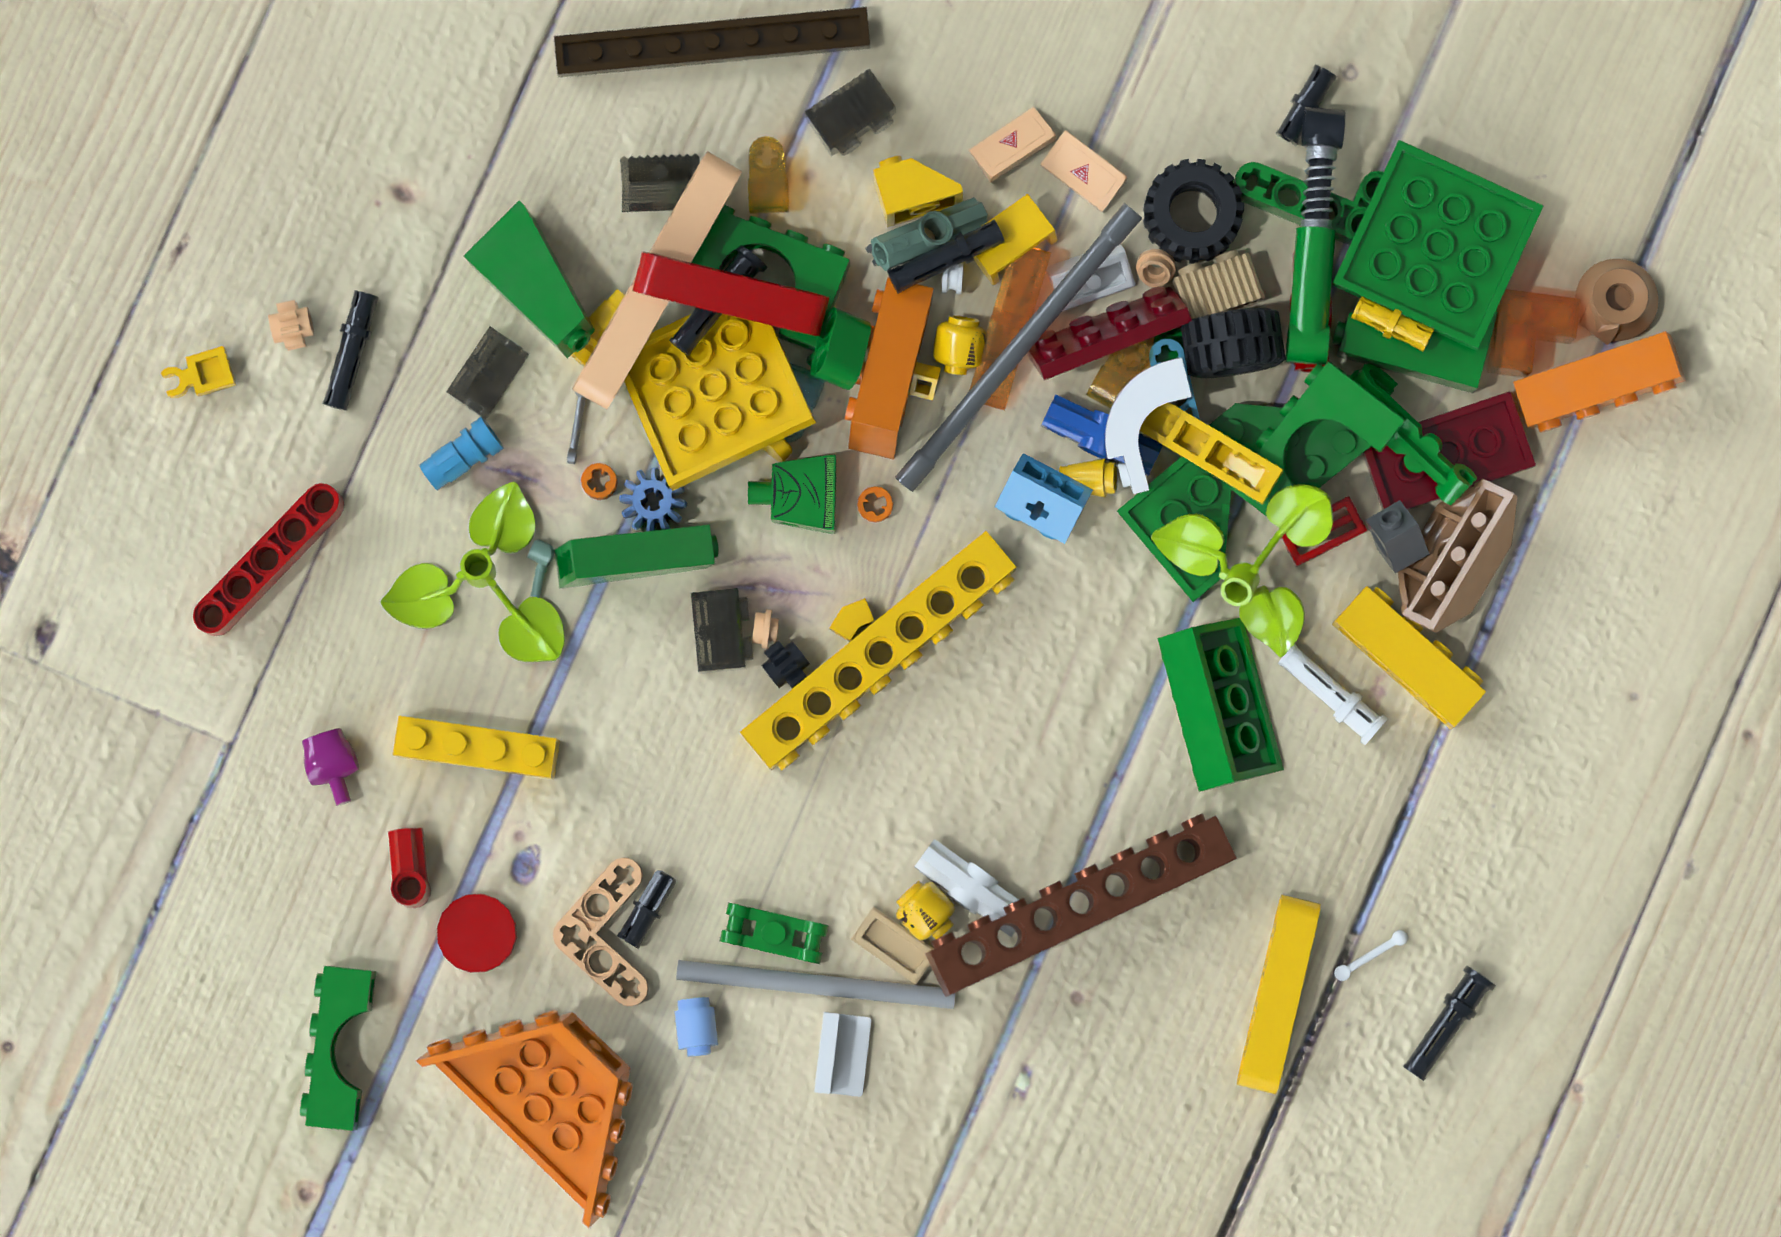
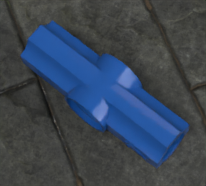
(1089, 429)

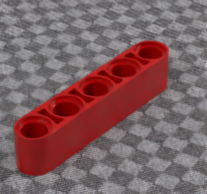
(730, 294)
(249, 566)

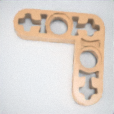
(592, 925)

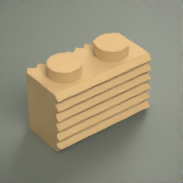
(1219, 287)

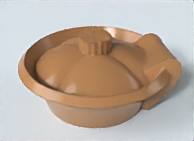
(1616, 300)

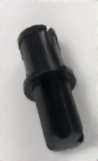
(647, 908)

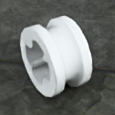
(953, 279)

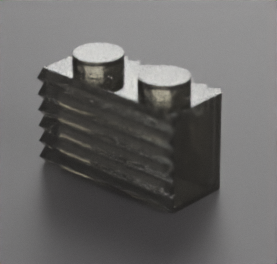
(851, 113)
(654, 181)
(720, 630)

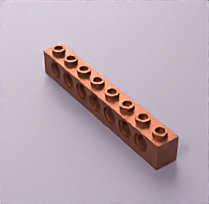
(1211, 852)

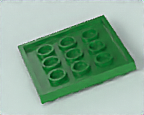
(1438, 244)

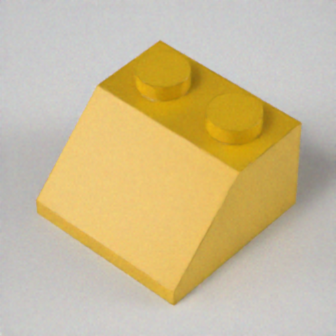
(912, 189)

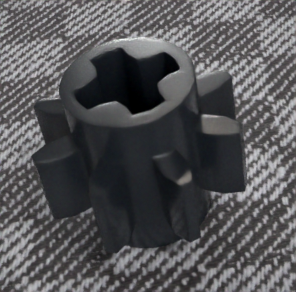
(785, 664)

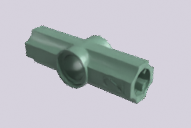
(911, 240)

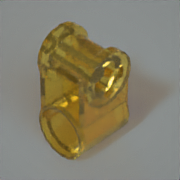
(767, 184)
(1116, 374)

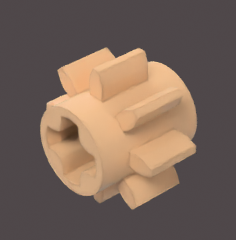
(291, 325)

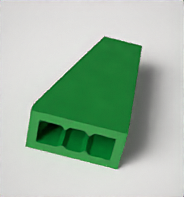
(528, 275)
(1440, 363)
(635, 555)

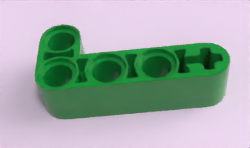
(1344, 209)

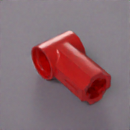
(407, 863)

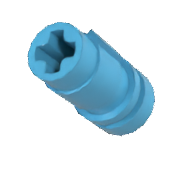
(461, 454)

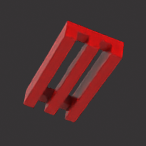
(1352, 516)

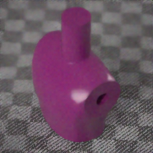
(329, 761)

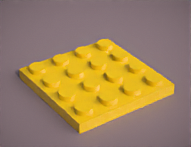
(719, 400)

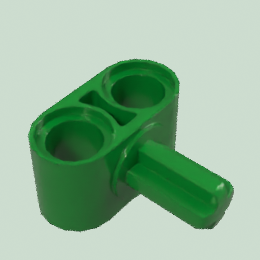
(840, 349)

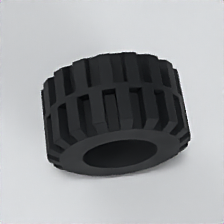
(1200, 178)
(1233, 343)

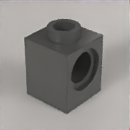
(1397, 536)

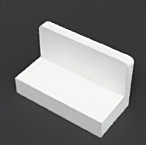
(842, 1054)

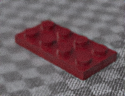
(1109, 332)
(1479, 435)

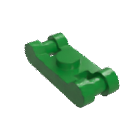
(774, 933)

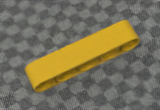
(1278, 994)

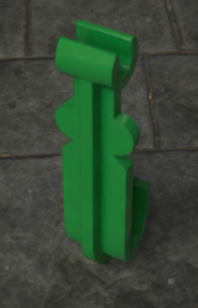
(1420, 450)

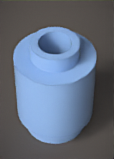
(696, 1026)

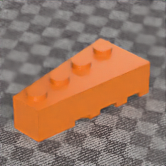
(888, 369)
(1599, 381)

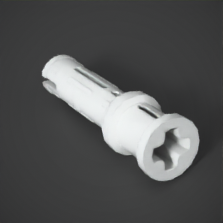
(1347, 706)

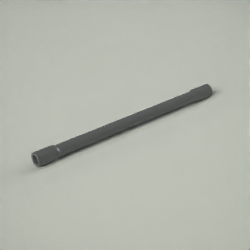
(1111, 236)

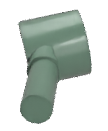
(542, 554)

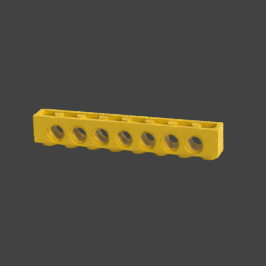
(980, 554)

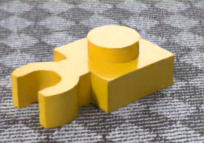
(206, 371)

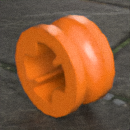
(587, 476)
(870, 515)

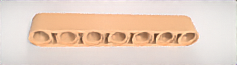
(640, 313)

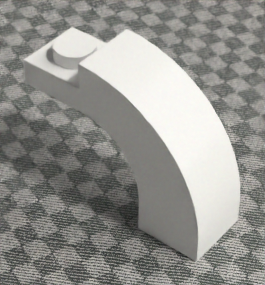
(1139, 397)

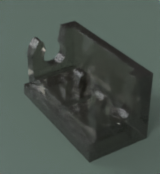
(487, 373)

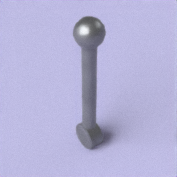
(572, 453)

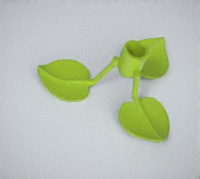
(502, 522)
(1271, 616)

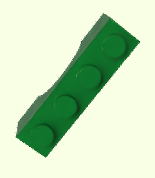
(331, 1097)

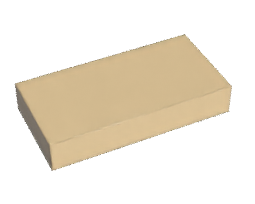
(893, 945)

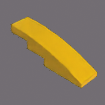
(1212, 451)

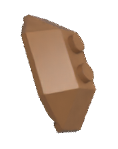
(1464, 553)

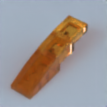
(1011, 311)

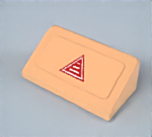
(1012, 144)
(1084, 171)

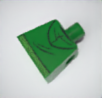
(800, 493)

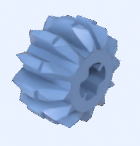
(639, 498)

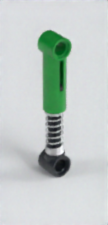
(1315, 240)

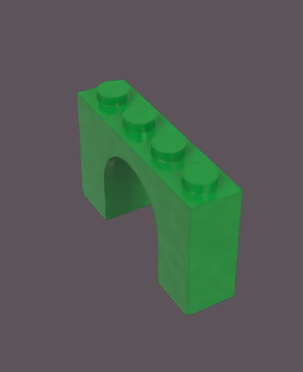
(814, 267)
(1330, 397)

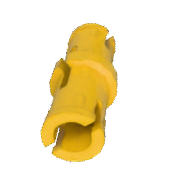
(1392, 323)

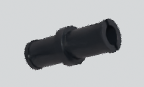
(1310, 96)

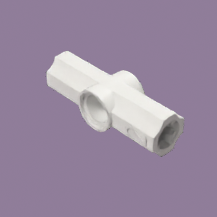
(965, 883)

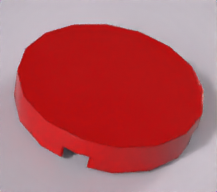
(476, 933)

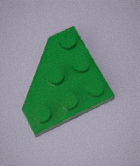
(1314, 452)
(1175, 493)

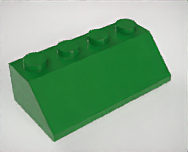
(1220, 704)

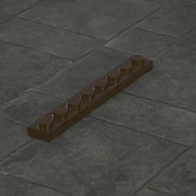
(712, 42)

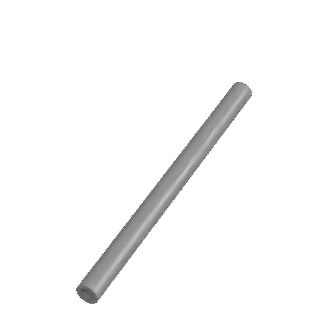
(813, 984)

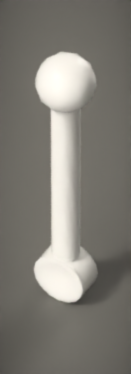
(1343, 972)

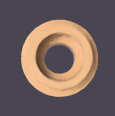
(1152, 275)
(765, 628)

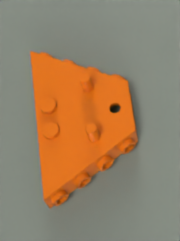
(551, 1093)

